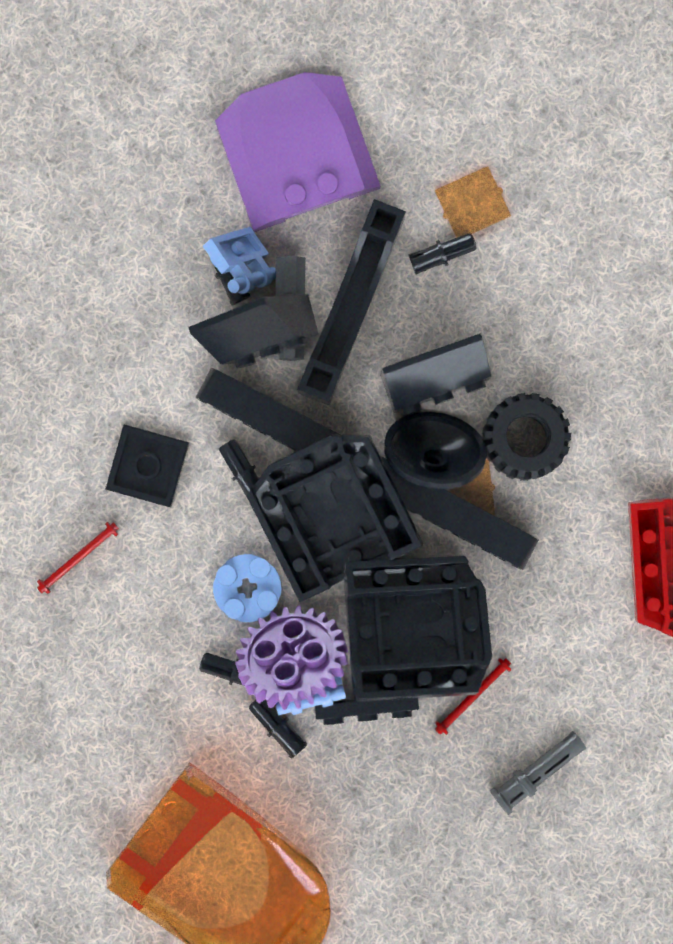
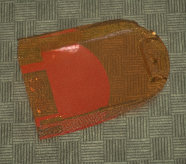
(219, 871)

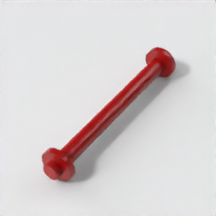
(44, 585)
(504, 665)

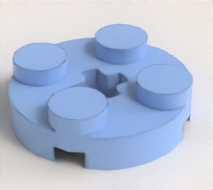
(230, 577)

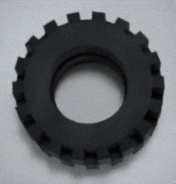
(550, 419)

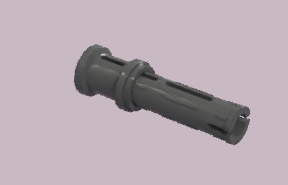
(525, 782)

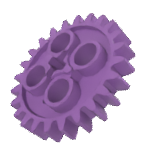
(291, 657)

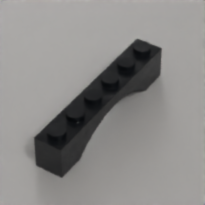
(351, 302)

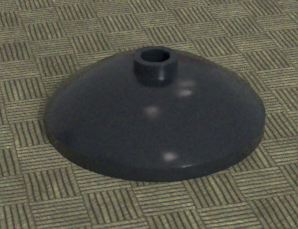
(435, 450)

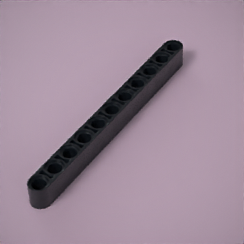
(432, 504)

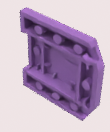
(295, 148)

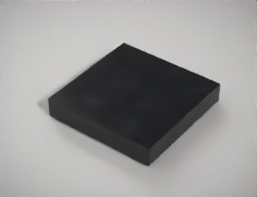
(147, 466)

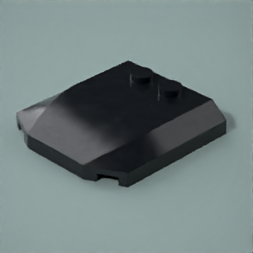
(331, 509)
(416, 628)

